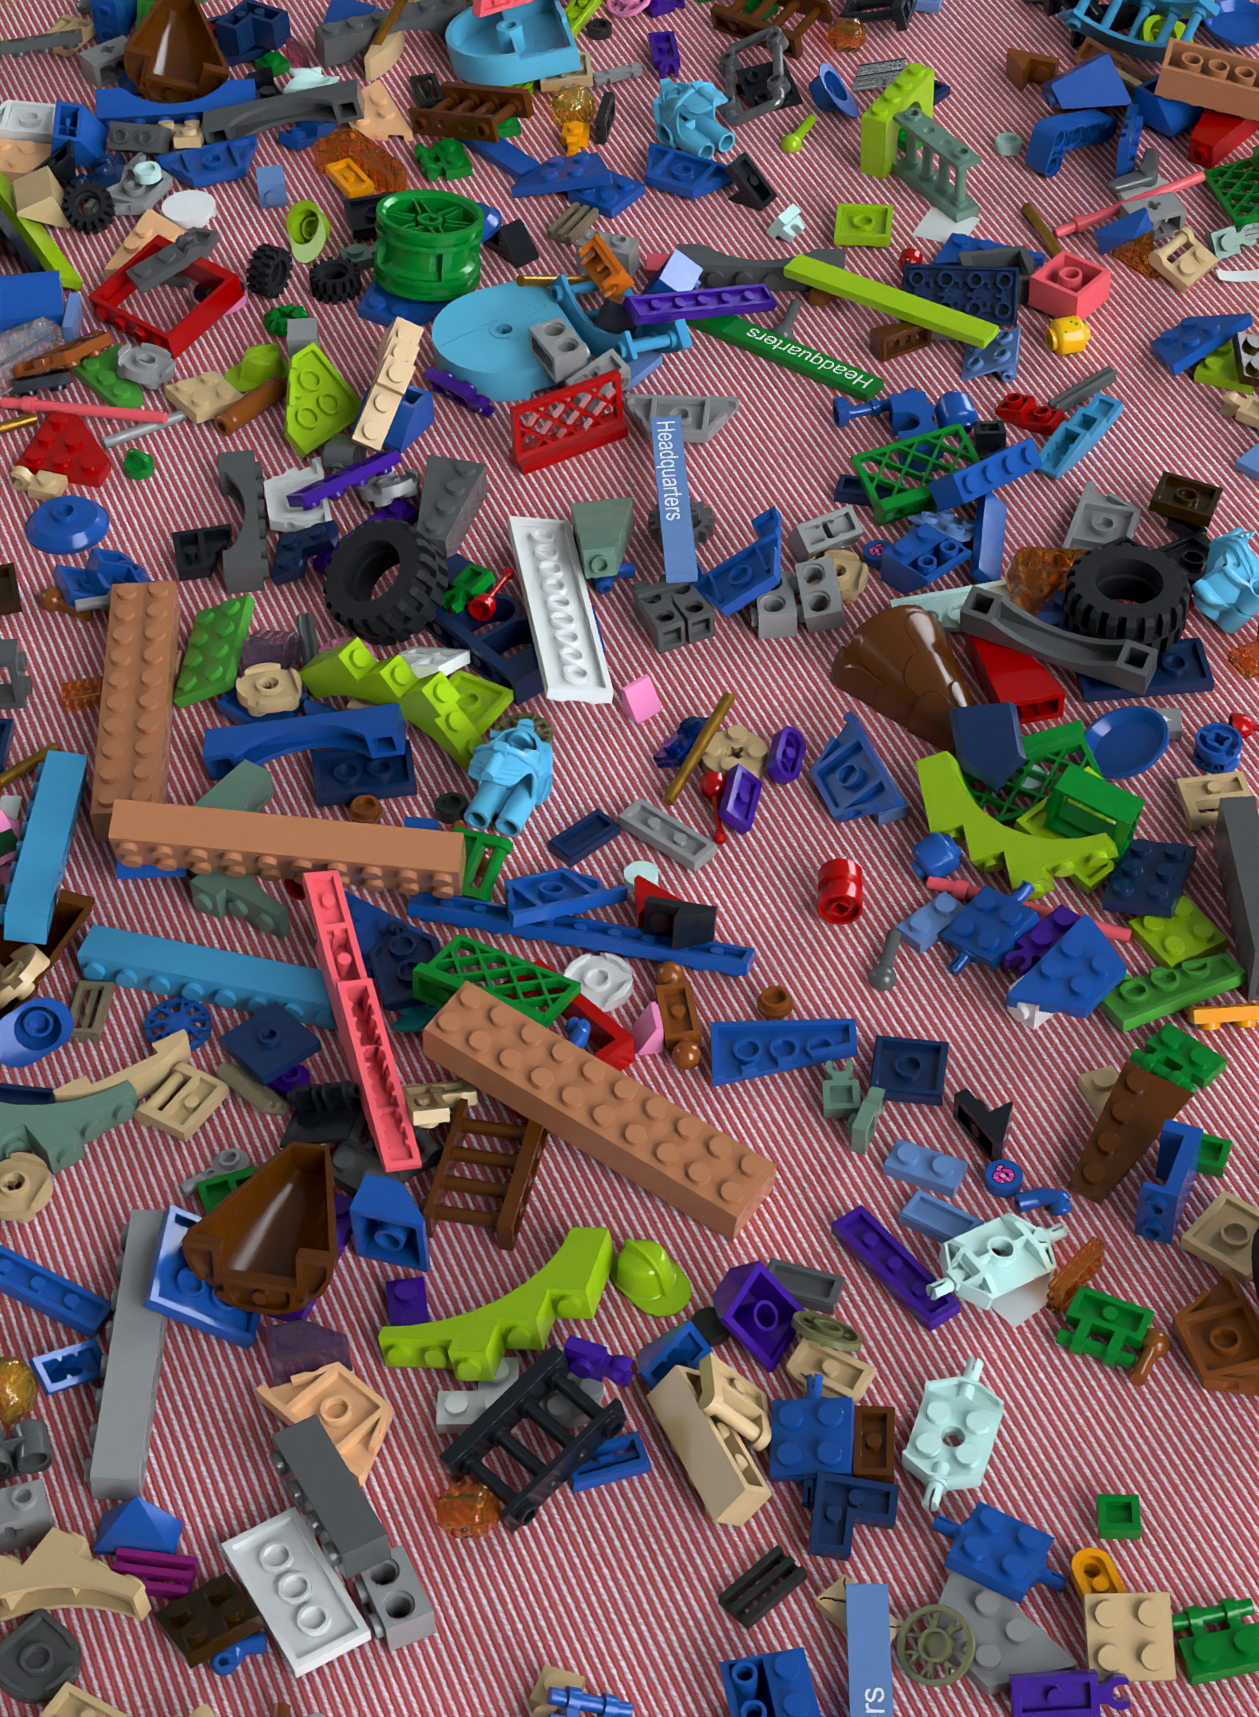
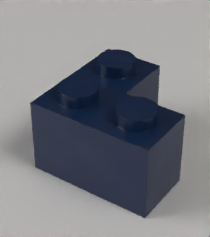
(250, 25)

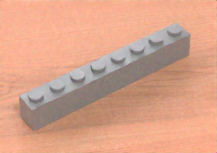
(130, 1370)

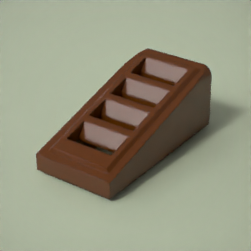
(883, 337)

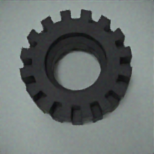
(83, 192)
(269, 271)
(335, 280)

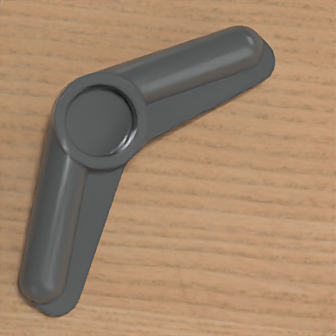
(1145, 176)

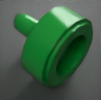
(138, 464)

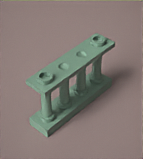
(920, 173)

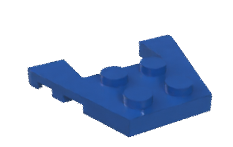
(383, 307)
(748, 572)

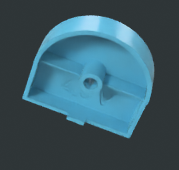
(512, 44)
(488, 343)

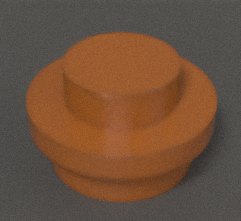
(365, 809)
(775, 1002)

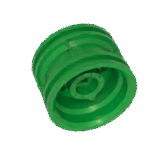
(428, 244)

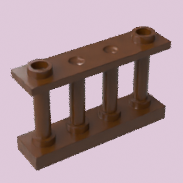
(740, 25)
(486, 109)
(513, 1193)

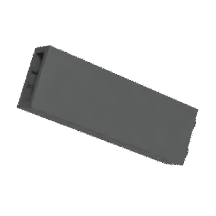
(1238, 865)

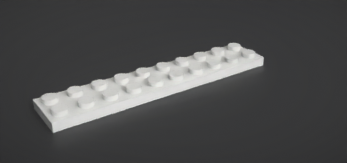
(559, 611)

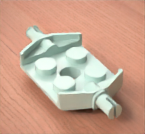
(980, 1275)
(959, 1409)

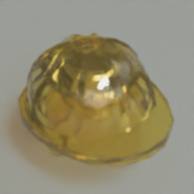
(573, 103)
(17, 1390)

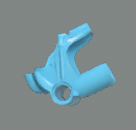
(687, 118)
(1230, 591)
(511, 778)

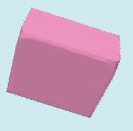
(640, 700)
(648, 1031)

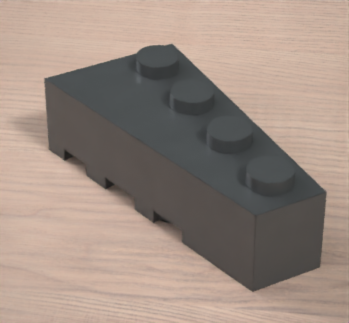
(450, 501)
(329, 1497)

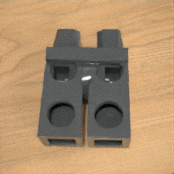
(673, 613)

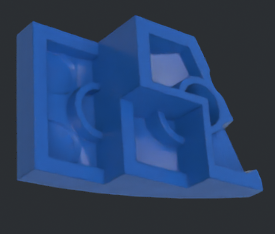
(102, 570)

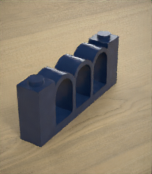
(456, 631)

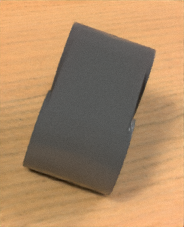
(342, 453)
(27, 1450)

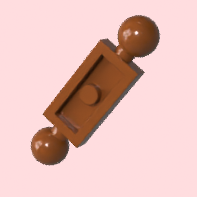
(678, 1015)

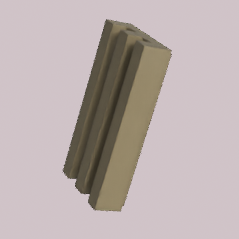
(568, 222)
(94, 1033)
(261, 1097)

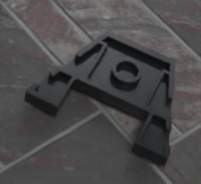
(1188, 551)

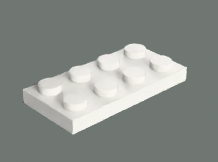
(296, 1592)

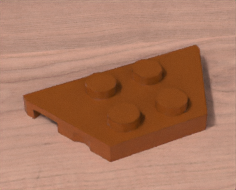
(65, 355)
(1221, 1338)

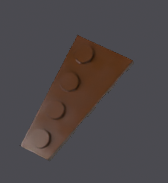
(1125, 1130)

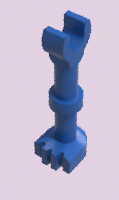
(843, 413)

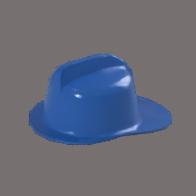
(830, 93)
(33, 1031)

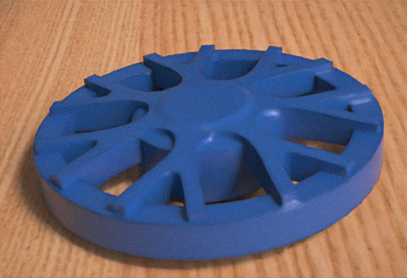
(179, 1020)

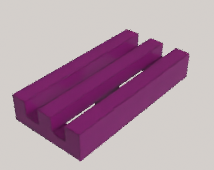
(158, 1567)

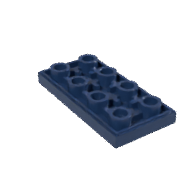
(973, 290)

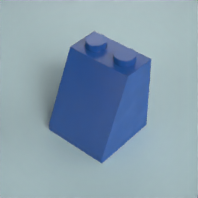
(1087, 85)

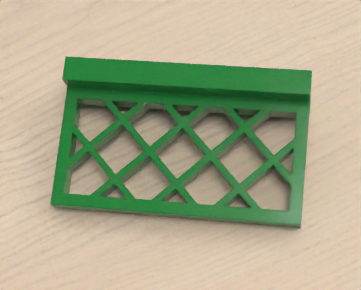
(1224, 197)
(916, 500)
(1045, 746)
(437, 987)

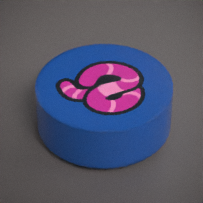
(873, 553)
(1003, 1178)

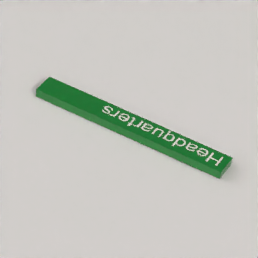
(791, 355)

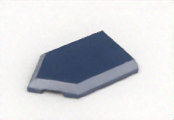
(988, 742)
(394, 964)

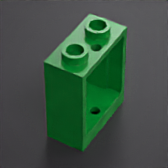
(1098, 796)

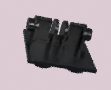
(754, 85)
(322, 1113)

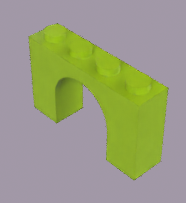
(879, 132)

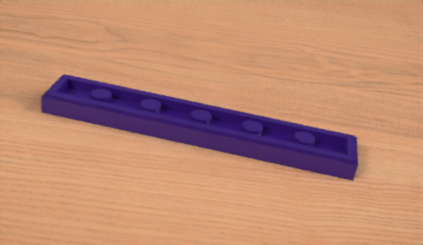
(699, 303)

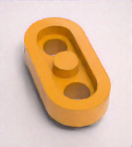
(1100, 1563)

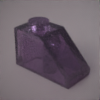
(271, 646)
(304, 1348)

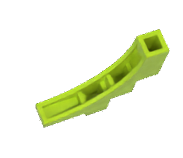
(425, 702)
(992, 844)
(520, 1320)

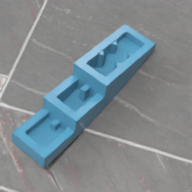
(1079, 435)

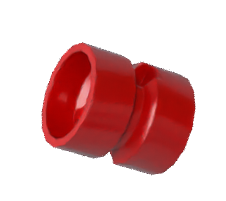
(840, 891)

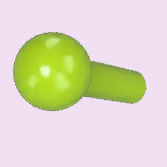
(792, 142)

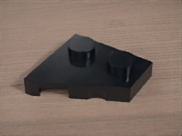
(200, 550)

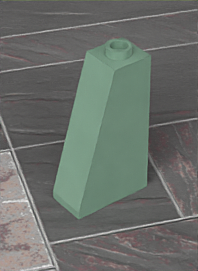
(602, 534)

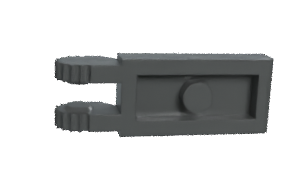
(166, 262)

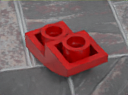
(1024, 413)

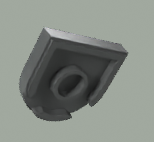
(38, 1659)

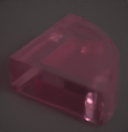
(296, 54)

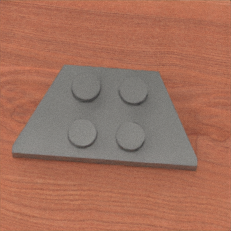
(130, 196)
(699, 414)
(1101, 520)
(1003, 1635)

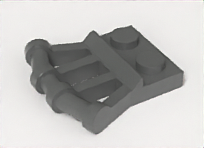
(355, 1159)

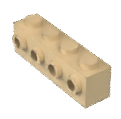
(708, 1449)

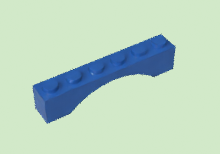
(122, 106)
(368, 731)

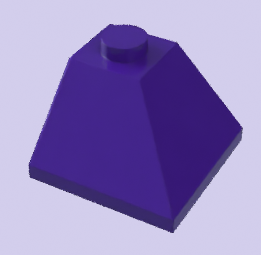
(757, 1312)

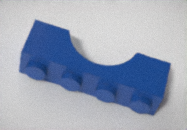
(985, 475)

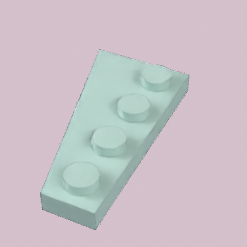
(948, 603)

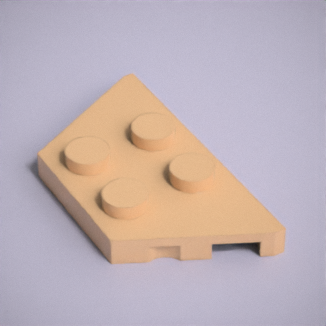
(380, 115)
(21, 157)
(145, 230)
(345, 1406)

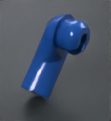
(603, 584)
(578, 1031)
(1041, 1197)
(230, 1658)

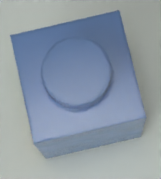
(271, 186)

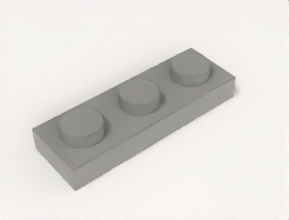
(667, 834)

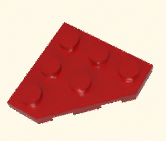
(66, 448)

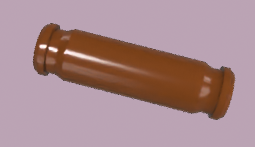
(250, 406)

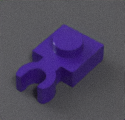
(592, 1361)

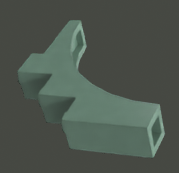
(242, 789)
(62, 1128)

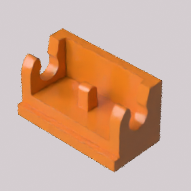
(604, 267)

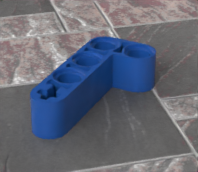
(1066, 132)

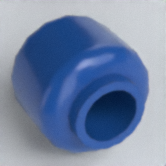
(956, 408)
(936, 856)

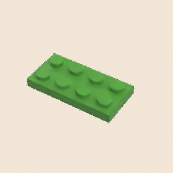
(214, 651)

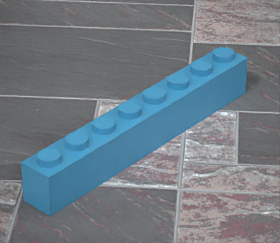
(43, 847)
(204, 974)

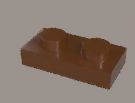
(874, 1443)

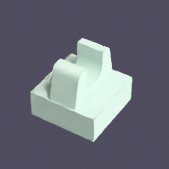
(786, 223)

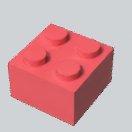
(1069, 286)

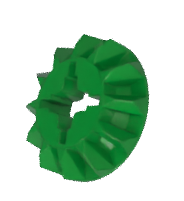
(277, 318)

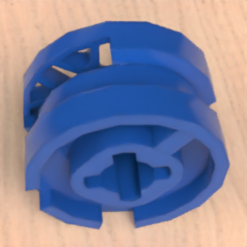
(1219, 746)

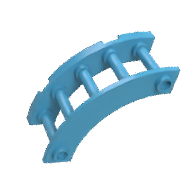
(1153, 51)
(658, 337)

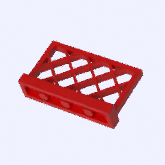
(570, 439)

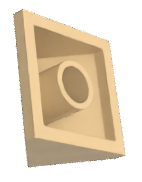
(40, 198)

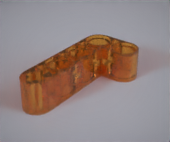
(377, 164)
(1036, 572)

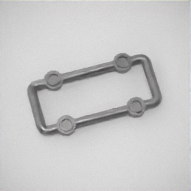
(777, 83)

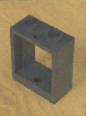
(1004, 257)
(15, 694)

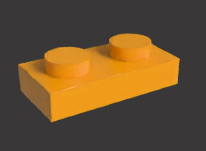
(349, 178)
(1210, 1017)

